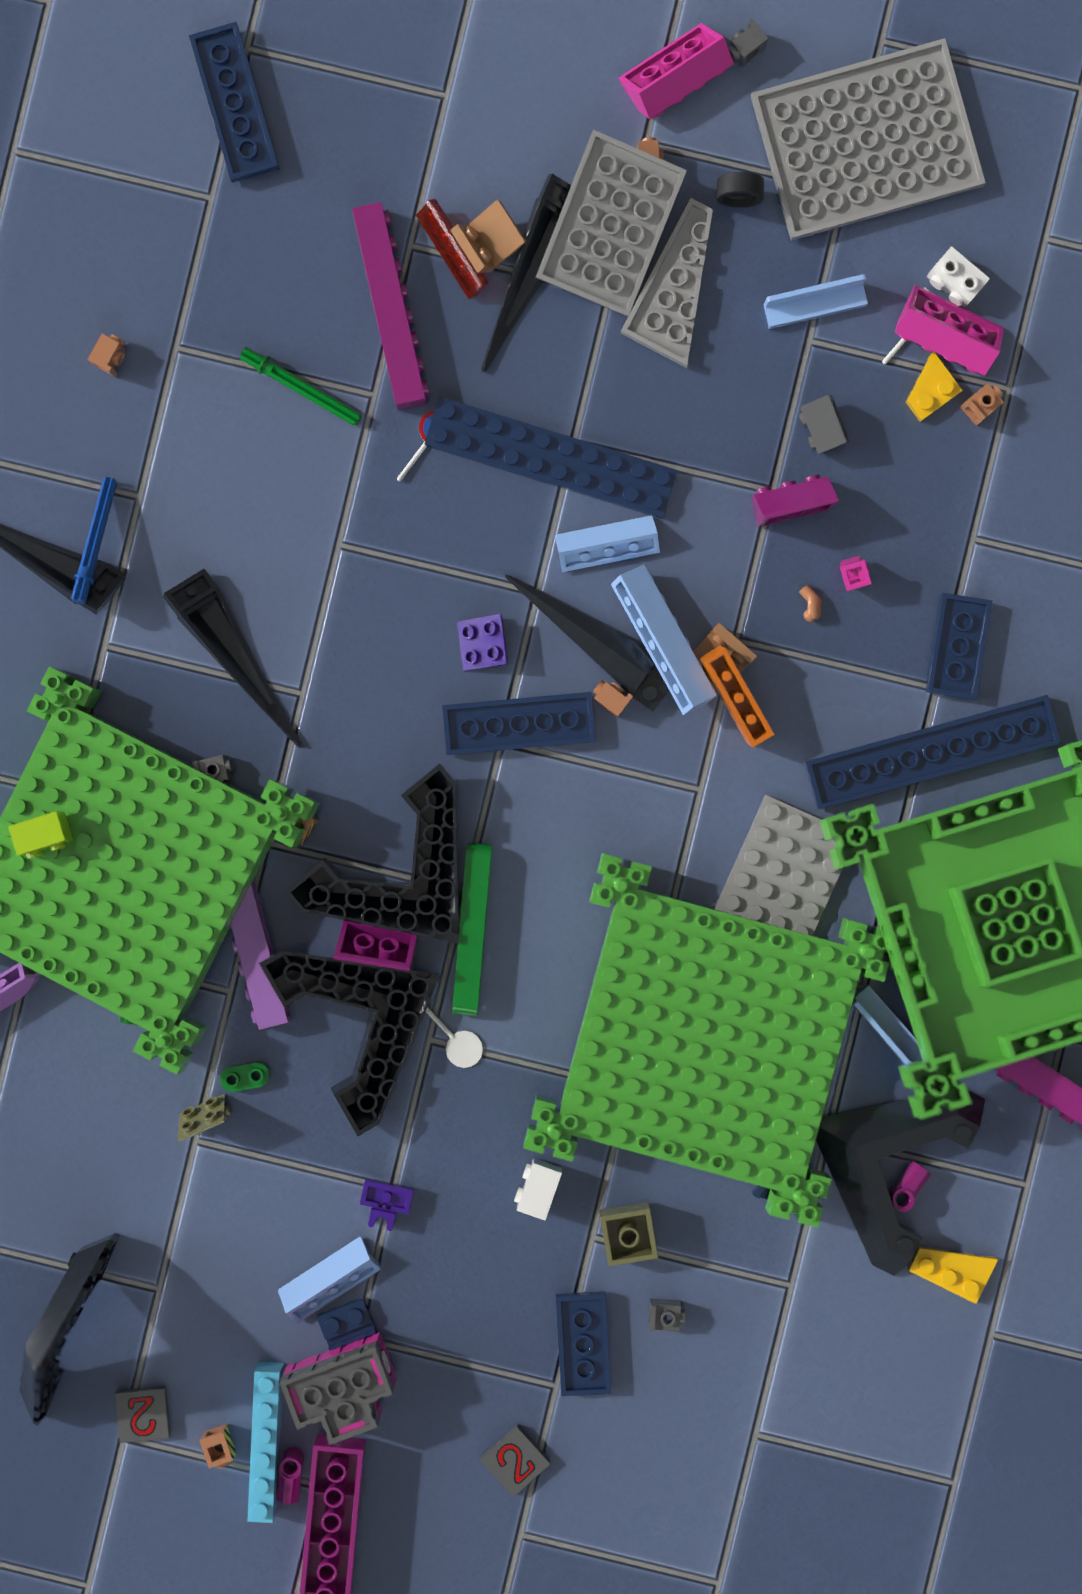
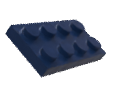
(958, 646)
(583, 1343)

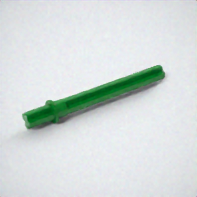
(271, 369)

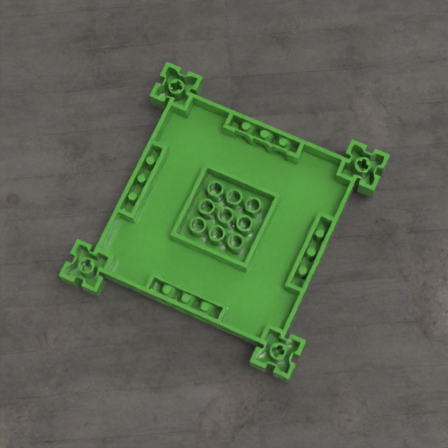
(149, 873)
(979, 925)
(709, 1041)

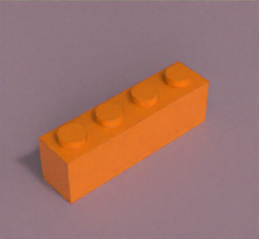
(736, 696)

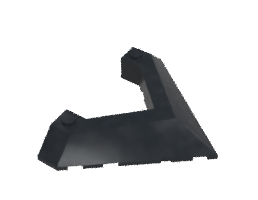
(421, 907)
(396, 1007)
(855, 1142)
(40, 1366)

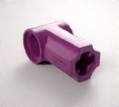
(910, 1183)
(290, 1476)

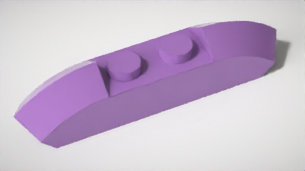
(16, 983)

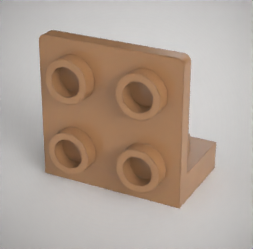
(489, 238)
(722, 637)

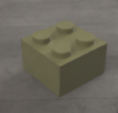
(628, 1234)

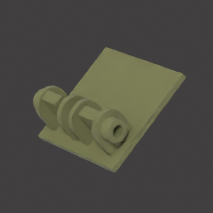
(202, 1117)

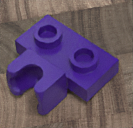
(385, 1200)

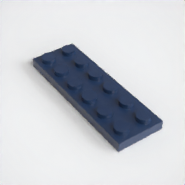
(234, 102)
(519, 723)

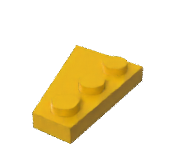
(956, 1272)

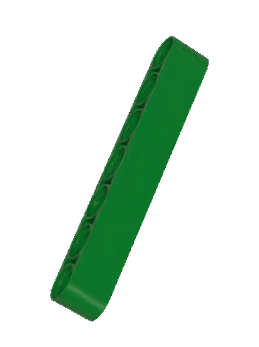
(472, 929)

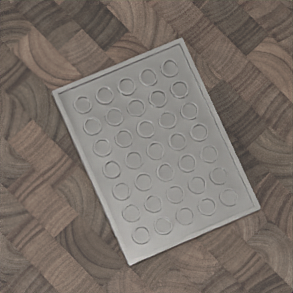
(868, 139)

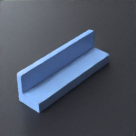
(815, 301)
(607, 543)
(887, 1025)
(328, 1280)

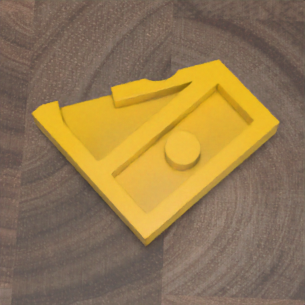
(932, 389)

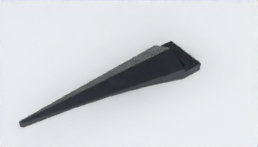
(523, 278)
(59, 566)
(209, 619)
(615, 653)

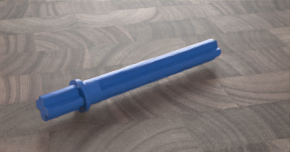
(84, 577)

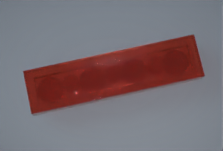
(438, 229)

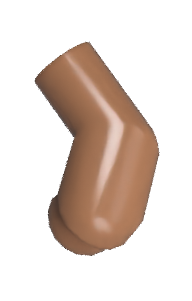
(814, 604)

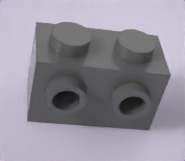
(824, 424)

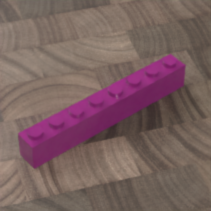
(389, 305)

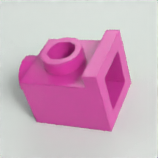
(855, 573)

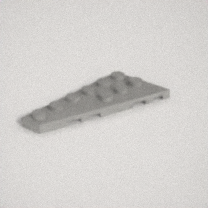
(669, 300)

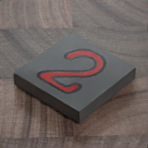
(142, 1414)
(515, 1460)

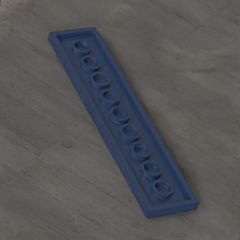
(550, 457)
(932, 752)

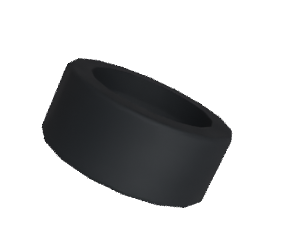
(740, 189)

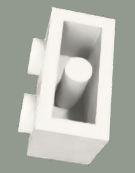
(957, 277)
(538, 1189)

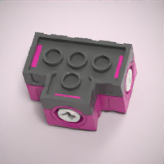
(341, 1388)

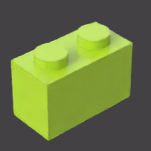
(41, 834)

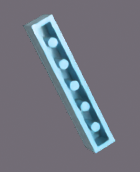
(265, 1442)

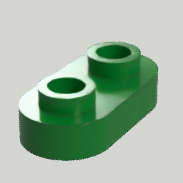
(244, 1076)

